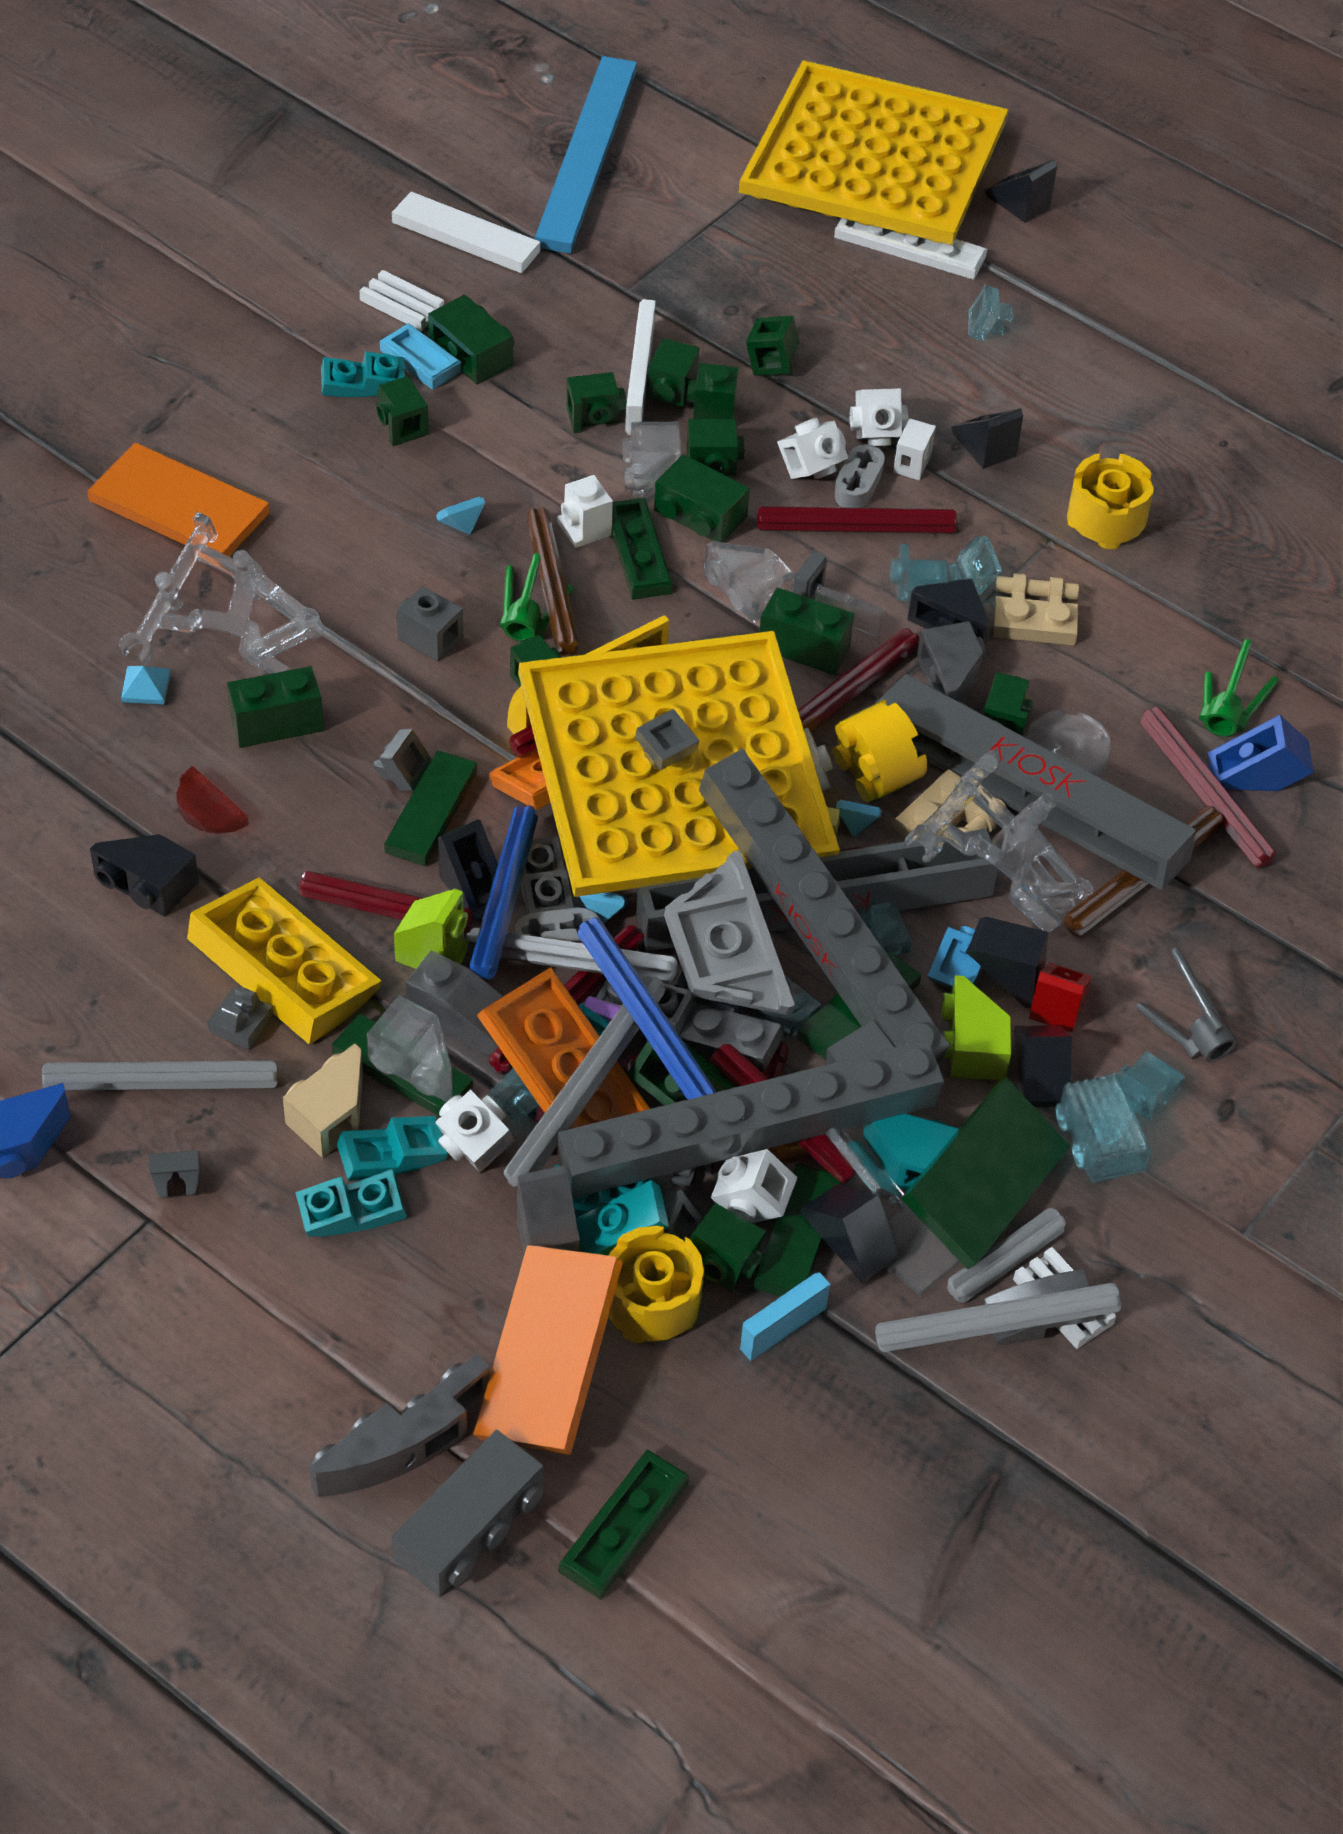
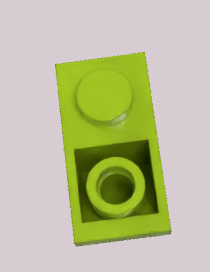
(432, 925)
(977, 1033)

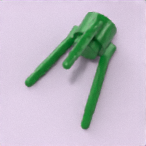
(523, 618)
(1225, 712)

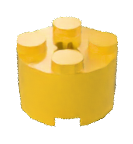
(1110, 499)
(879, 750)
(657, 1285)

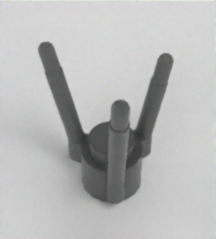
(1208, 1032)

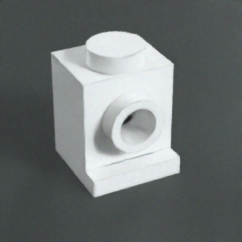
(586, 512)

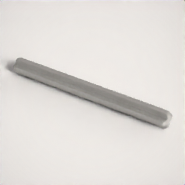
(578, 1089)

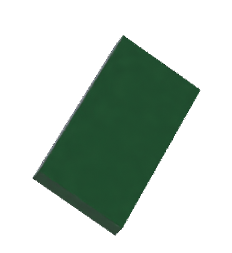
(985, 1173)

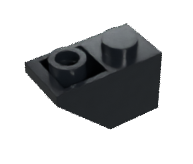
(147, 870)

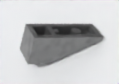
(455, 997)

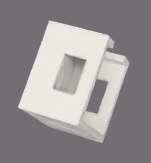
(916, 443)

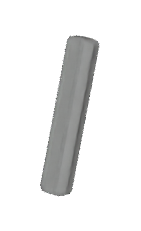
(1006, 1255)

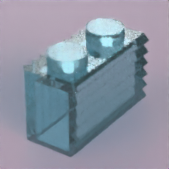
(1103, 1128)

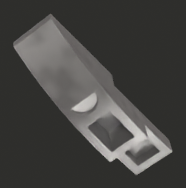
(709, 1027)
(390, 1445)

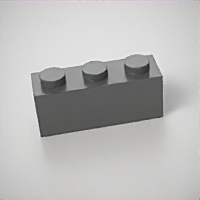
(468, 1514)

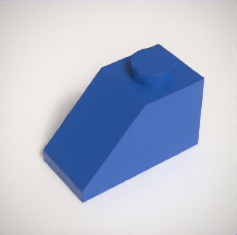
(1263, 758)
(30, 1127)

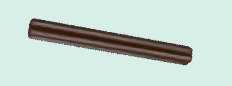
(553, 582)
(1126, 885)

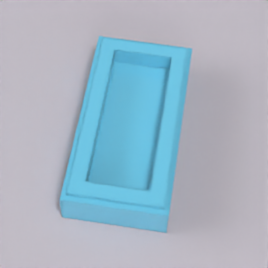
(421, 356)
(784, 1316)

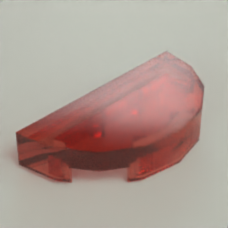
(206, 806)

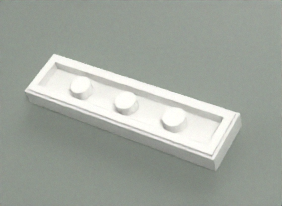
(466, 232)
(958, 258)
(640, 363)

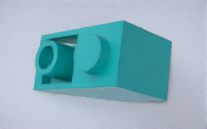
(906, 1145)

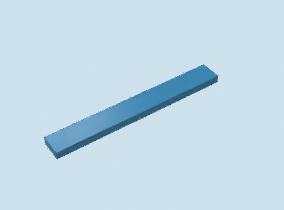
(586, 155)

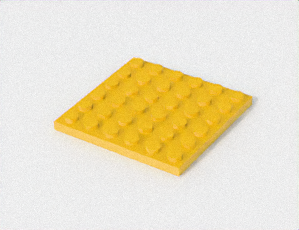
(874, 152)
(648, 825)

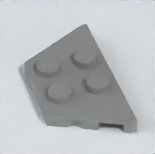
(727, 942)

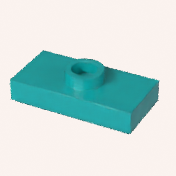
(634, 1209)

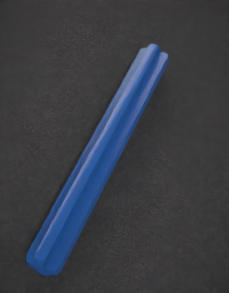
(504, 892)
(644, 1009)

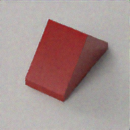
(1059, 996)

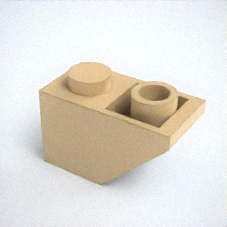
(327, 1101)

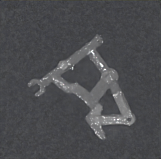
(249, 586)
(1015, 844)

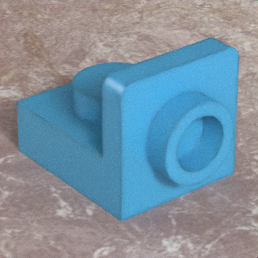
(953, 958)

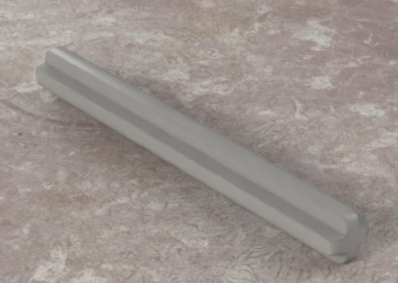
(575, 955)
(161, 1075)
(998, 1317)

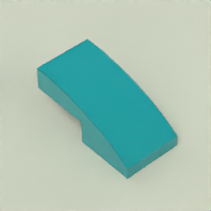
(402, 1146)

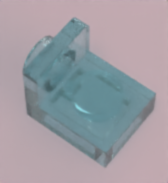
(914, 573)
(1149, 1084)

